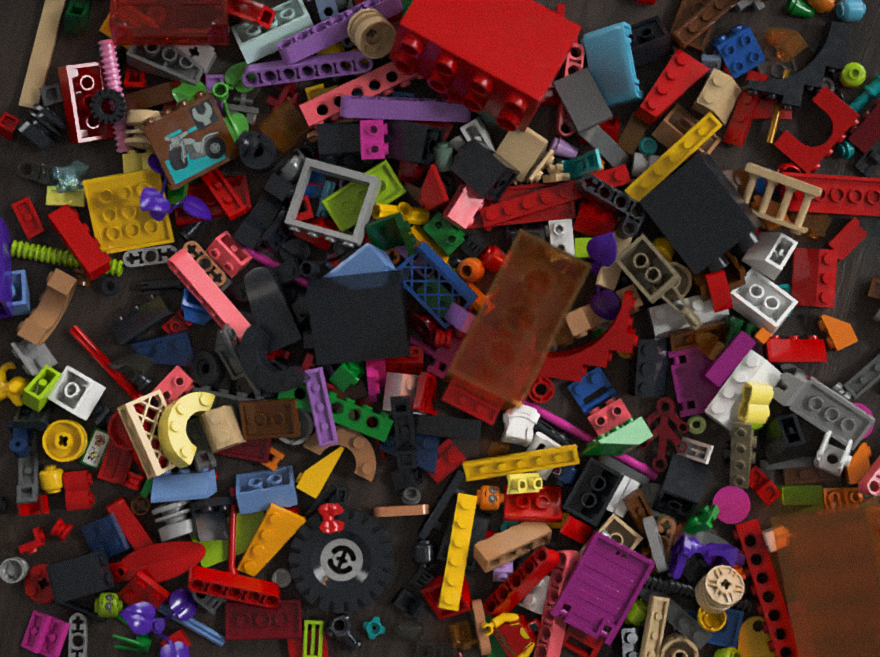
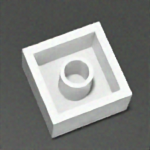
(76, 393)

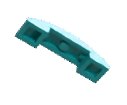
(583, 164)

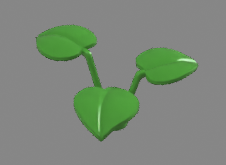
(236, 122)

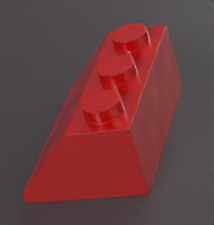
(814, 277)
(794, 350)

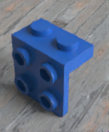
(739, 50)

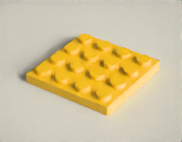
(118, 215)

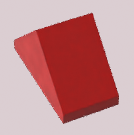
(135, 79)

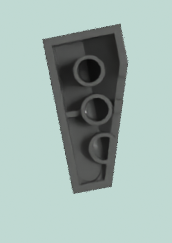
(165, 62)

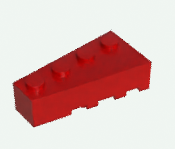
(675, 81)

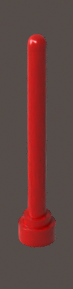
(232, 535)

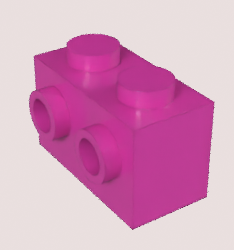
(372, 139)

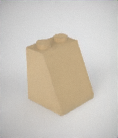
(718, 96)
(522, 151)
(222, 428)

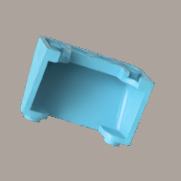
(612, 64)

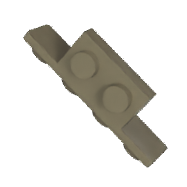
(742, 453)

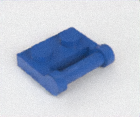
(590, 383)

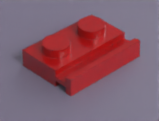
(447, 461)
(115, 464)

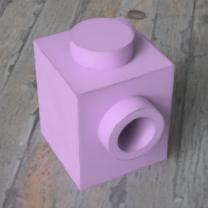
(501, 573)

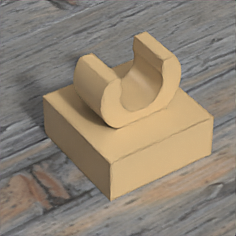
(555, 174)

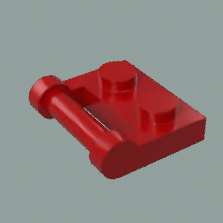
(584, 638)

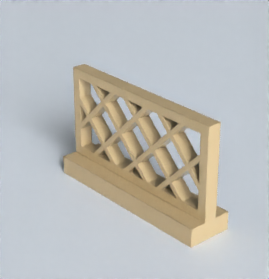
(138, 435)

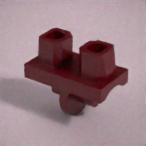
(286, 92)

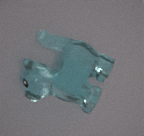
(68, 177)

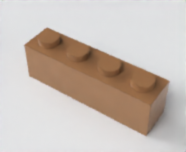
(511, 544)

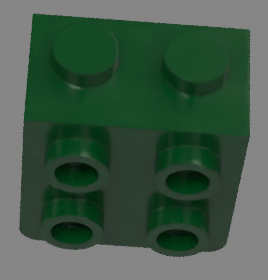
(391, 232)

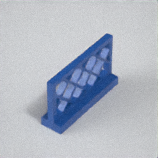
(443, 269)

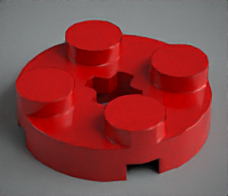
(33, 586)

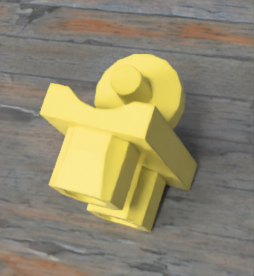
(524, 483)

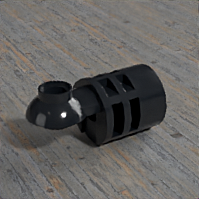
(254, 141)

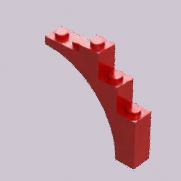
(251, 13)
(574, 363)

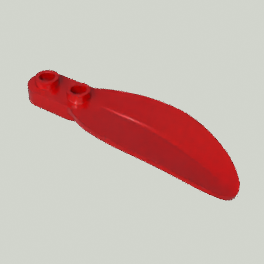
(159, 560)

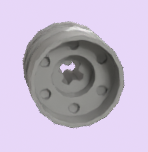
(175, 519)

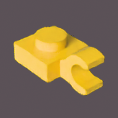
(317, 90)

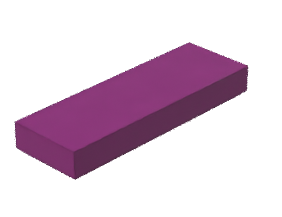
(729, 358)

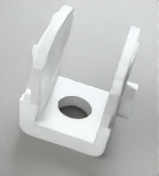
(519, 426)
(826, 450)

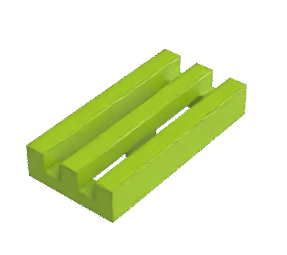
(305, 637)

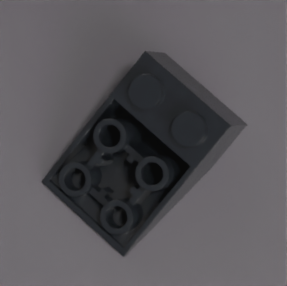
(479, 529)

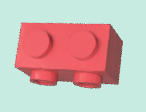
(463, 207)
(228, 254)
(175, 385)
(609, 416)

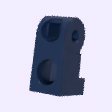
(21, 440)

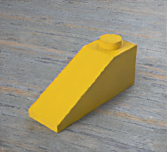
(316, 476)

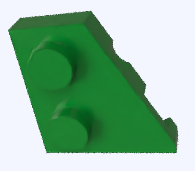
(702, 519)

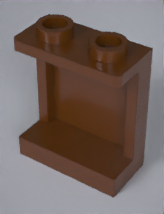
(734, 274)

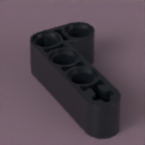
(609, 203)

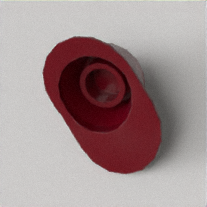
(410, 172)
(424, 325)

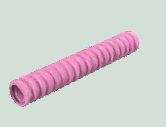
(113, 82)

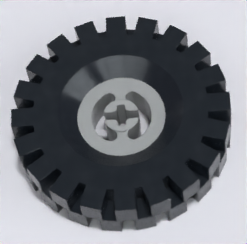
(342, 590)

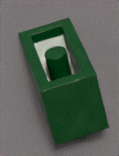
(77, 17)

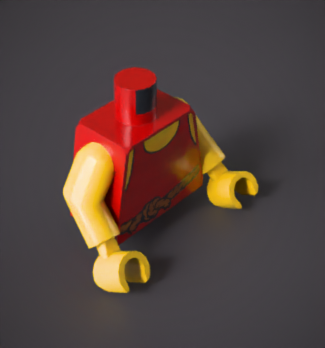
(514, 633)

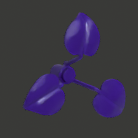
(159, 206)
(604, 252)
(142, 621)

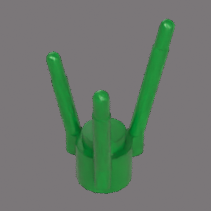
(141, 643)

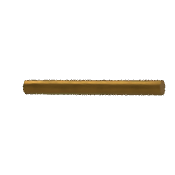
(775, 116)

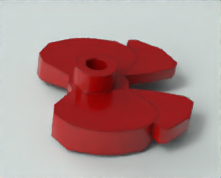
(328, 512)

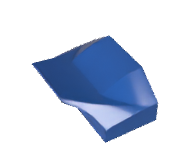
(193, 310)

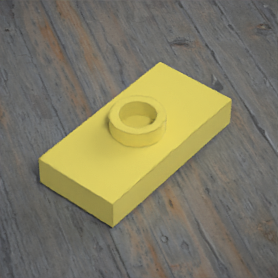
(73, 199)

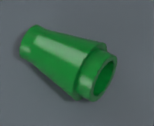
(799, 8)

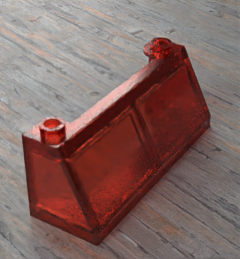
(169, 22)

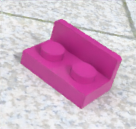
(375, 377)

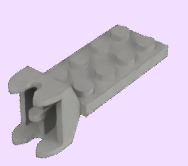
(821, 406)

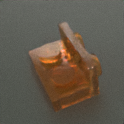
(815, 222)

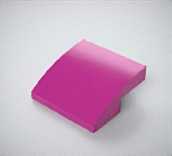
(45, 634)

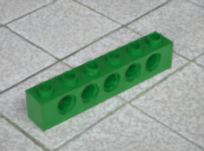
(379, 432)

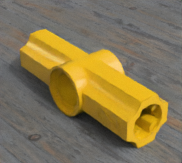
(414, 215)

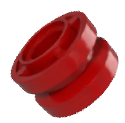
(549, 390)

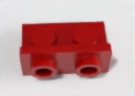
(407, 365)

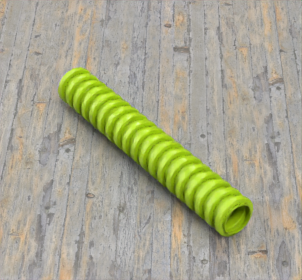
(55, 256)

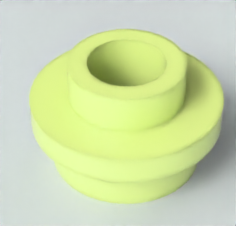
(701, 420)

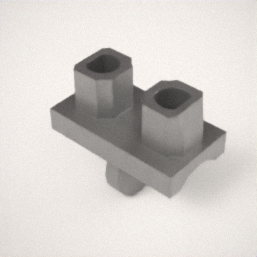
(250, 112)

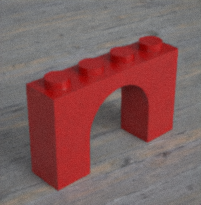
(841, 118)

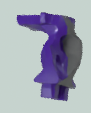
(711, 547)

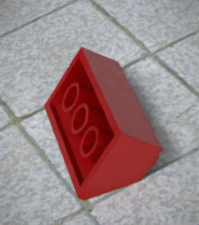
(77, 88)

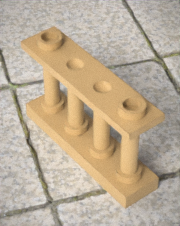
(792, 185)

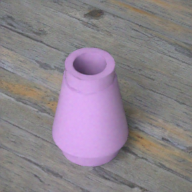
(563, 148)

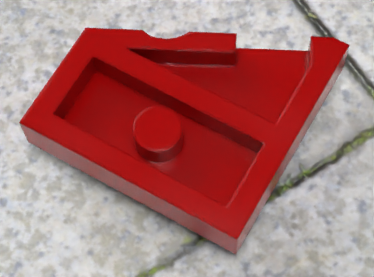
(425, 394)

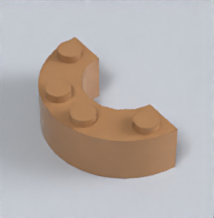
(50, 309)
(584, 318)
(354, 442)

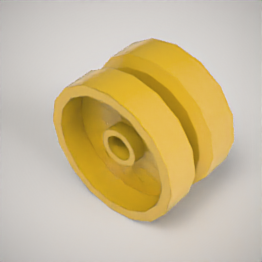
(54, 440)

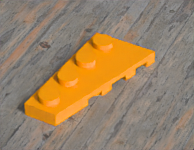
(271, 535)

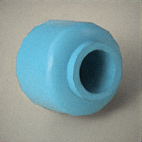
(850, 10)

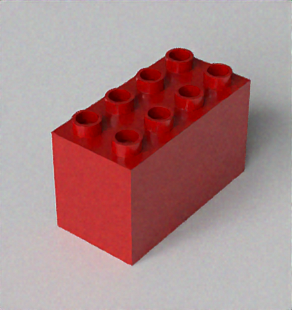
(486, 52)

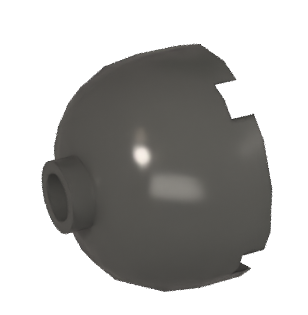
(291, 167)

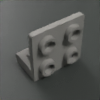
(33, 356)

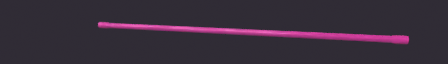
(641, 467)

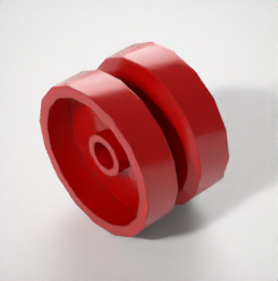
(118, 432)

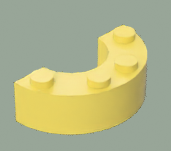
(172, 426)

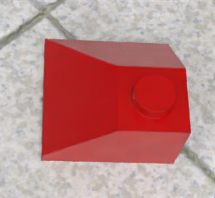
(433, 192)
(432, 594)

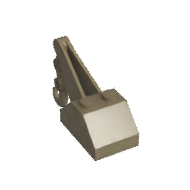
(654, 275)

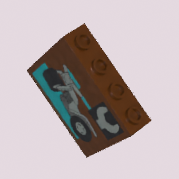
(190, 139)

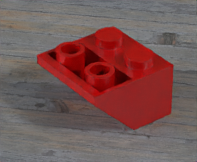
(594, 219)

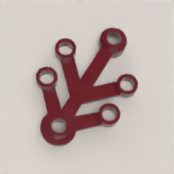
(663, 430)

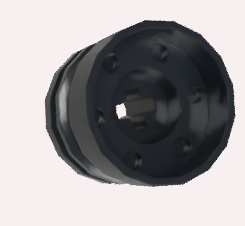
(41, 126)

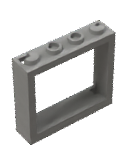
(339, 172)

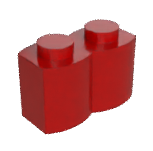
(78, 490)

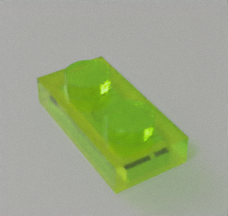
(802, 495)

